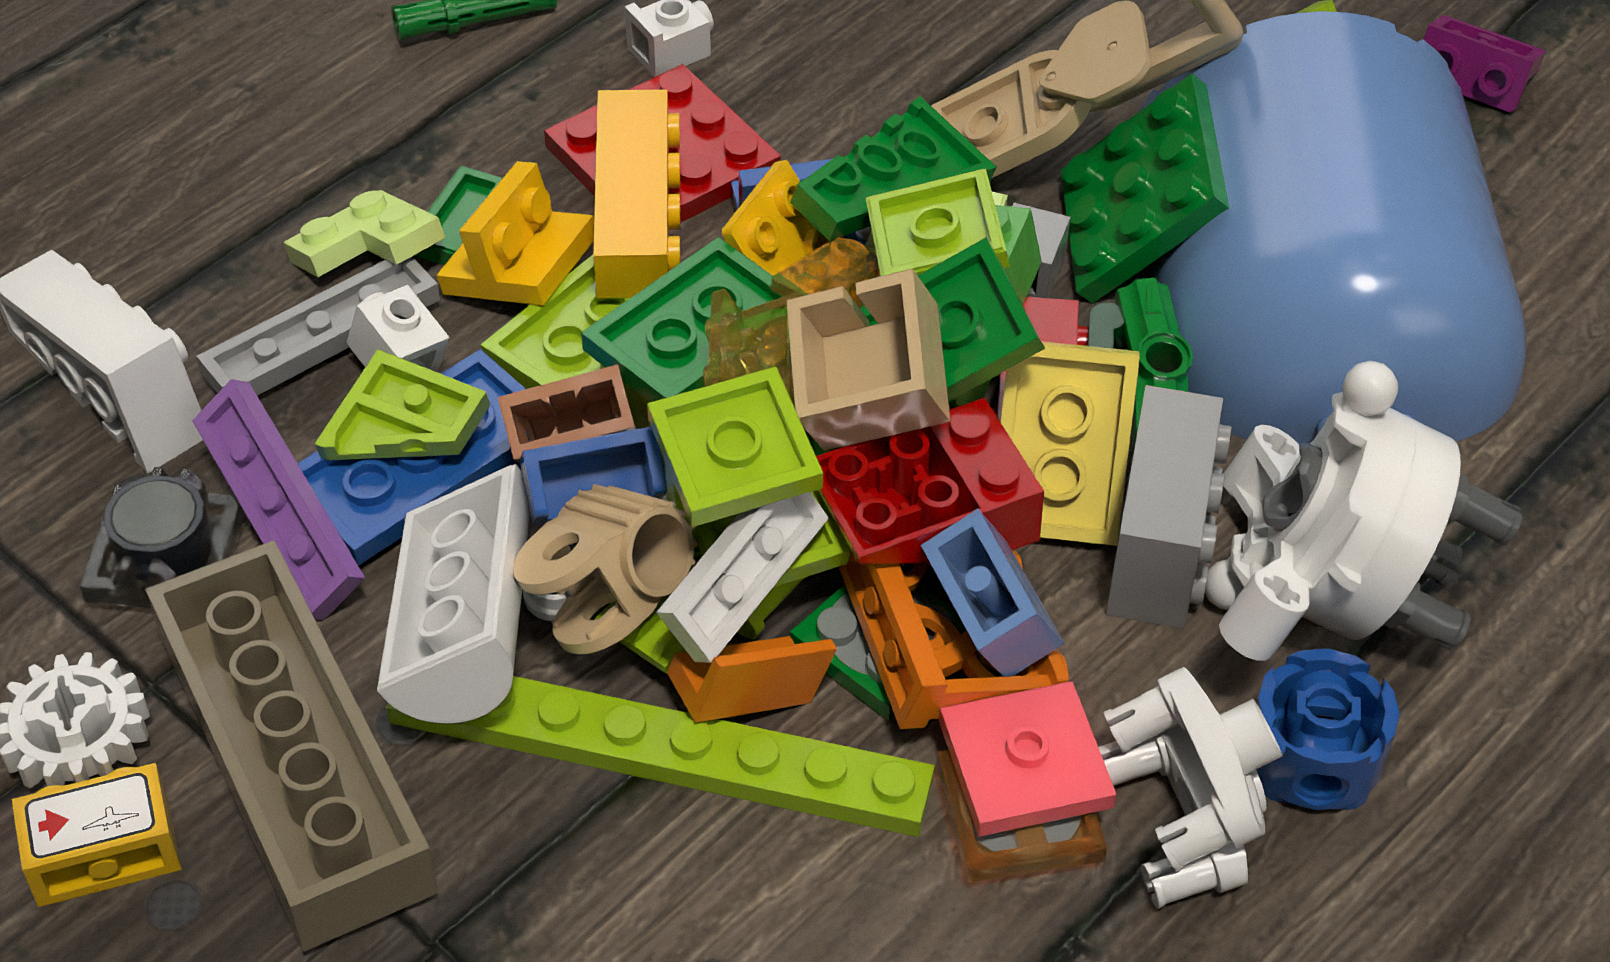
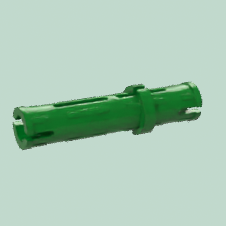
(450, 15)

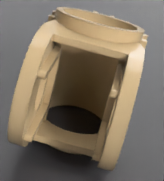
(625, 553)

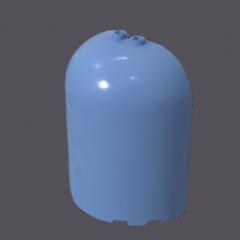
(1345, 235)

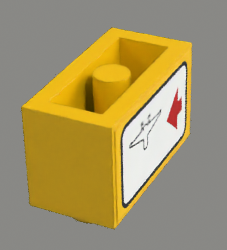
(95, 834)

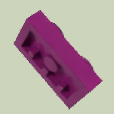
(1484, 62)

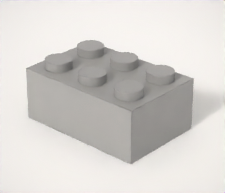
(1166, 508)

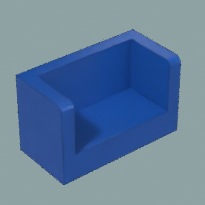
(618, 459)

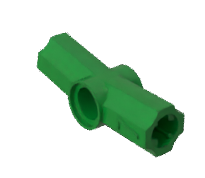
(1153, 332)

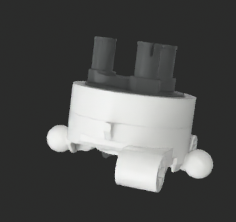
(1349, 525)

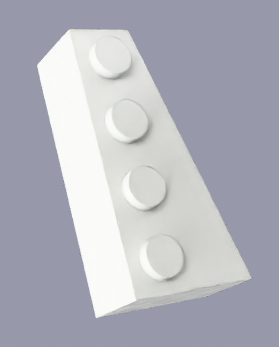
(105, 355)

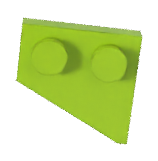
(402, 413)

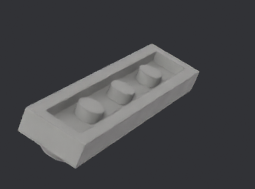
(308, 330)

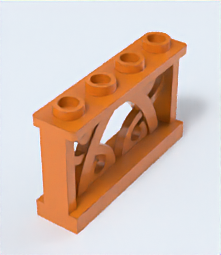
(916, 667)

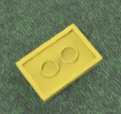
(1073, 427)

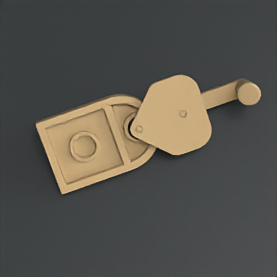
(1095, 69)

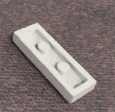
(739, 573)

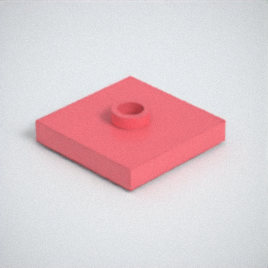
(1026, 758)

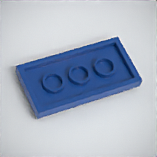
(374, 494)

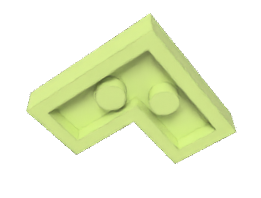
(370, 223)

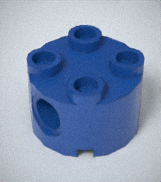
(1330, 729)

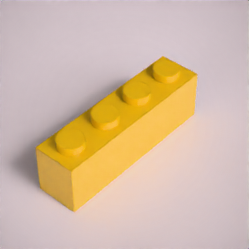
(633, 191)

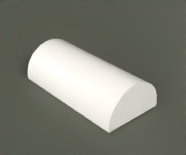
(457, 602)

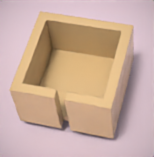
(863, 378)

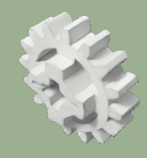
(105, 722)

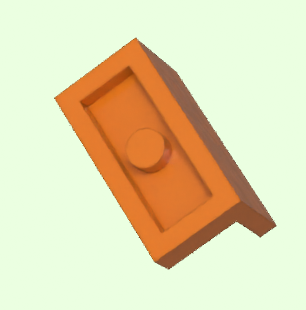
(751, 677)

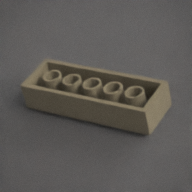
(292, 745)

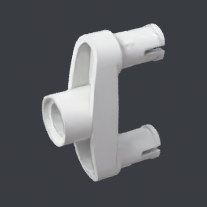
(1229, 748)
(1176, 756)

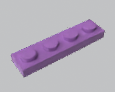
(277, 496)

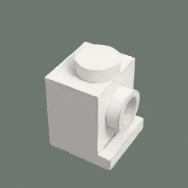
(668, 33)

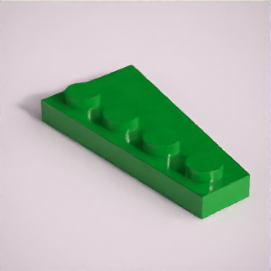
(902, 154)

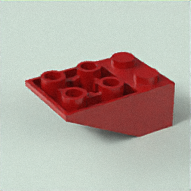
(917, 483)

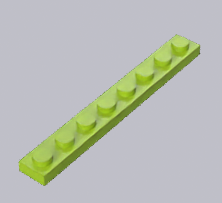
(702, 755)

